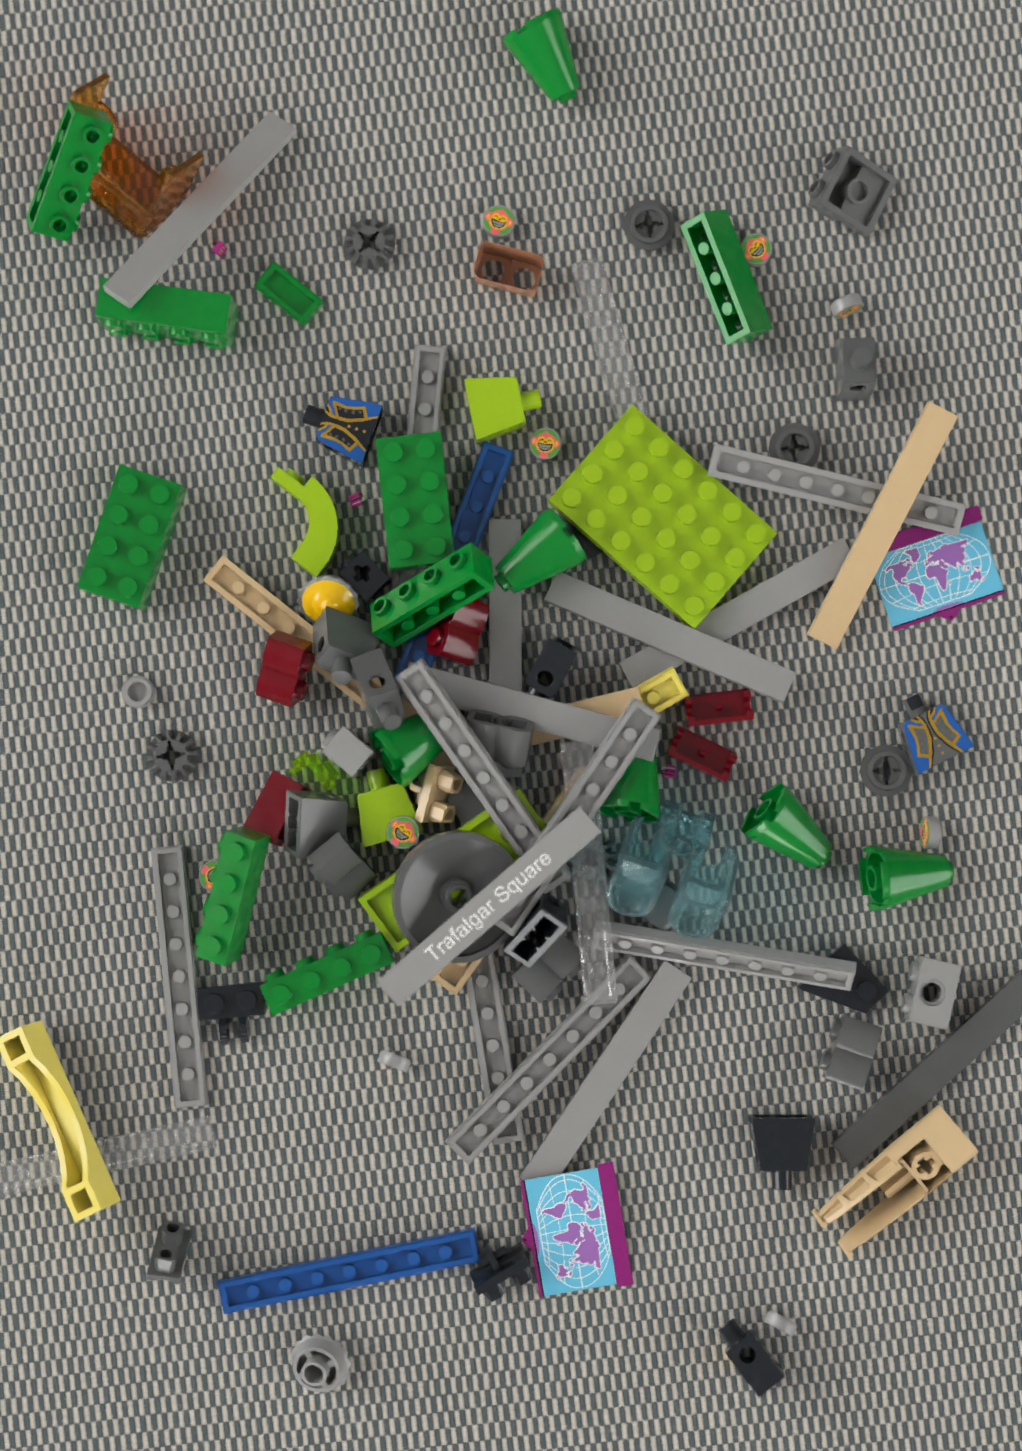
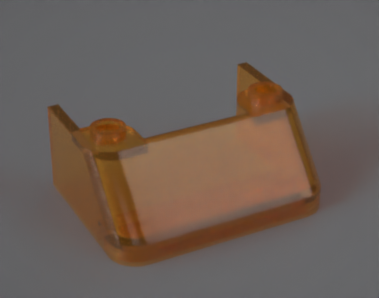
(126, 184)

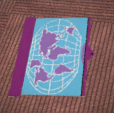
(937, 572)
(576, 1230)

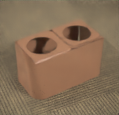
(504, 254)

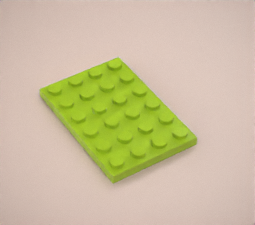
(662, 517)

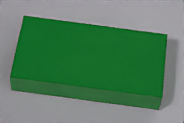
(289, 294)

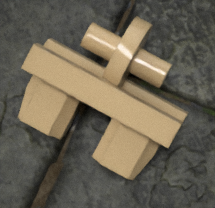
(433, 793)

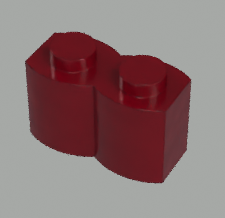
(458, 634)
(285, 668)

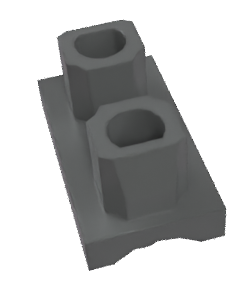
(169, 1252)

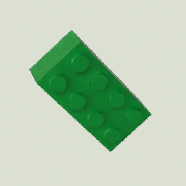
(172, 314)
(414, 500)
(132, 537)

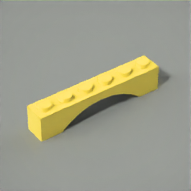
(83, 1171)

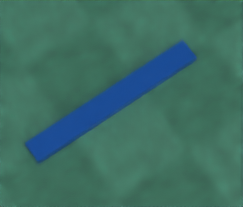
(467, 526)
(349, 1270)

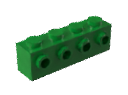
(69, 171)
(726, 276)
(432, 595)
(232, 895)
(326, 973)

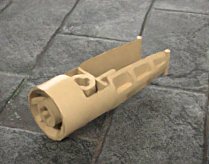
(900, 1176)

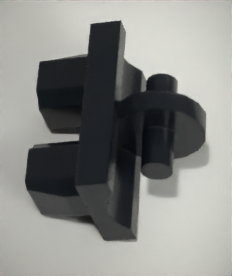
(498, 1267)

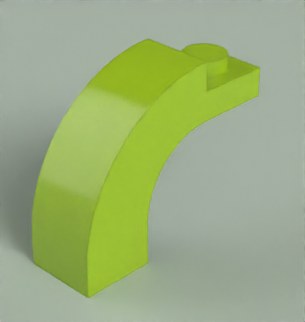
(323, 534)

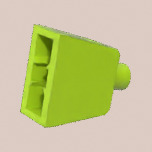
(498, 406)
(381, 806)

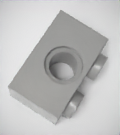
(347, 751)
(939, 1009)

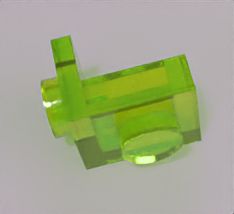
(323, 771)

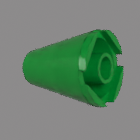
(546, 55)
(539, 554)
(406, 749)
(635, 793)
(787, 828)
(901, 875)

